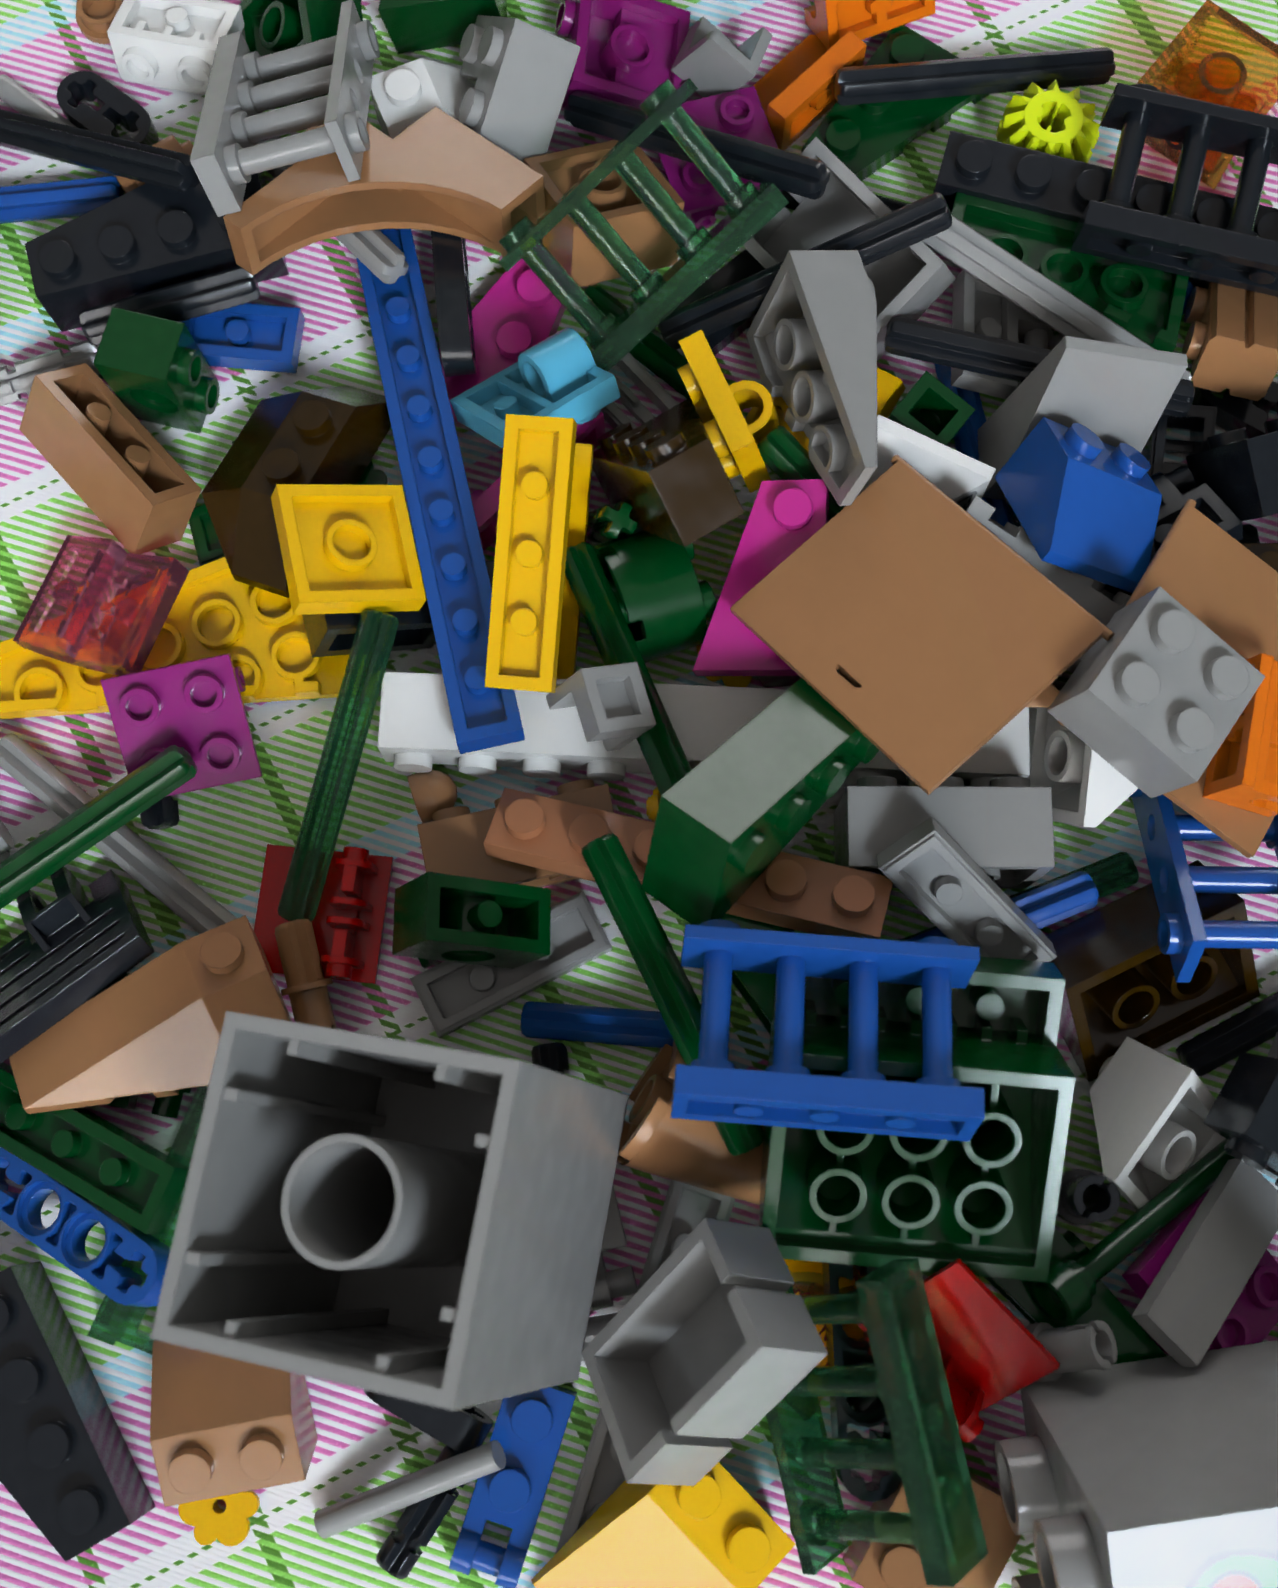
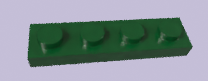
(93, 1159)

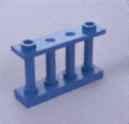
(1175, 886)
(786, 1091)

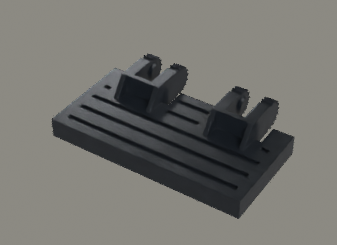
(66, 954)

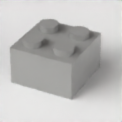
(1157, 694)

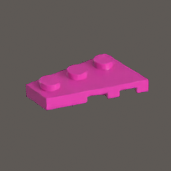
(507, 322)
(778, 524)

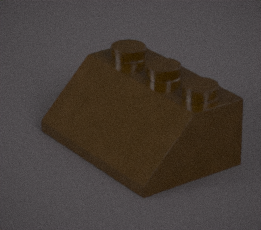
(1127, 987)

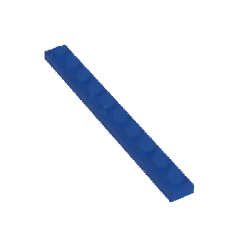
(438, 502)

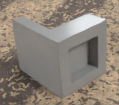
(716, 62)
(608, 702)

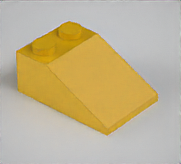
(671, 1539)

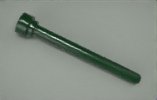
(1072, 1282)

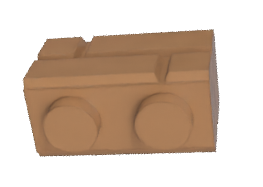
(1232, 340)

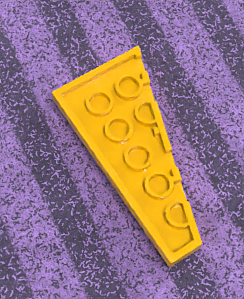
(206, 620)

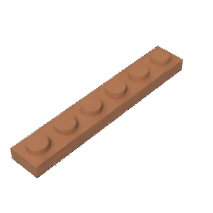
(788, 893)

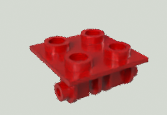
(348, 914)
(980, 1344)

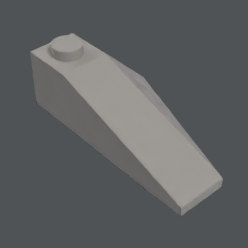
(820, 355)

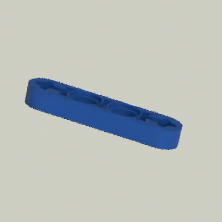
(67, 1235)

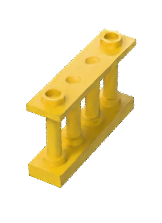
(539, 516)

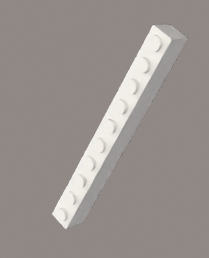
(420, 732)

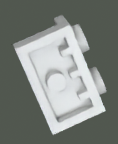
(170, 41)

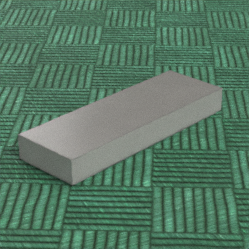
(961, 896)
(464, 992)
(1210, 1263)

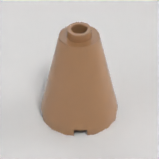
(683, 1147)

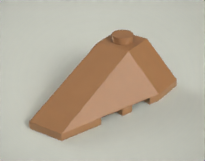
(152, 1027)

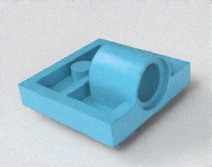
(547, 380)

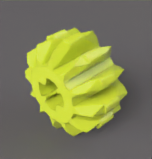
(1050, 123)

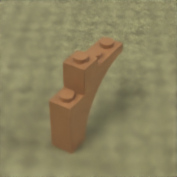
(423, 179)

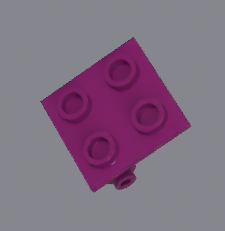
(731, 113)
(188, 707)

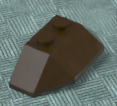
(288, 440)

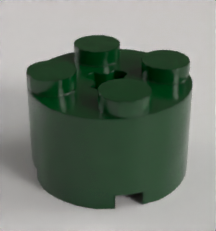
(657, 592)

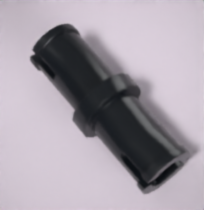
(1086, 1197)

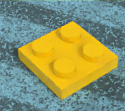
(347, 548)

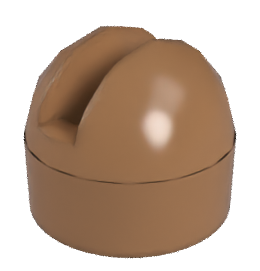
(432, 792)

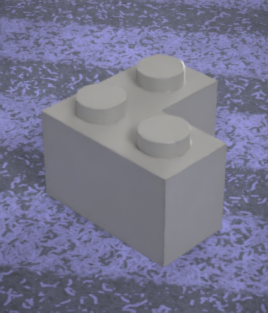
(518, 83)

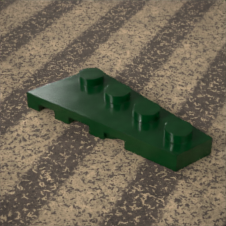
(1131, 295)

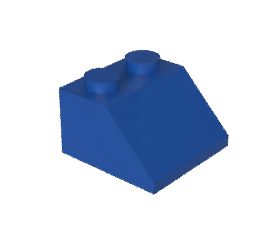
(1084, 502)

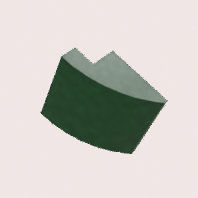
(928, 1198)

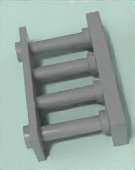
(240, 91)

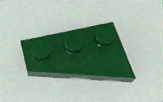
(876, 133)

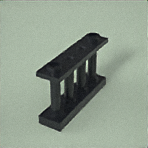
(1175, 240)

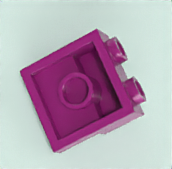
(623, 46)

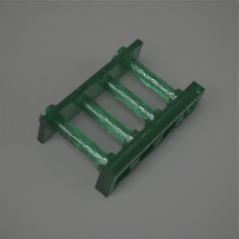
(700, 251)
(922, 1426)

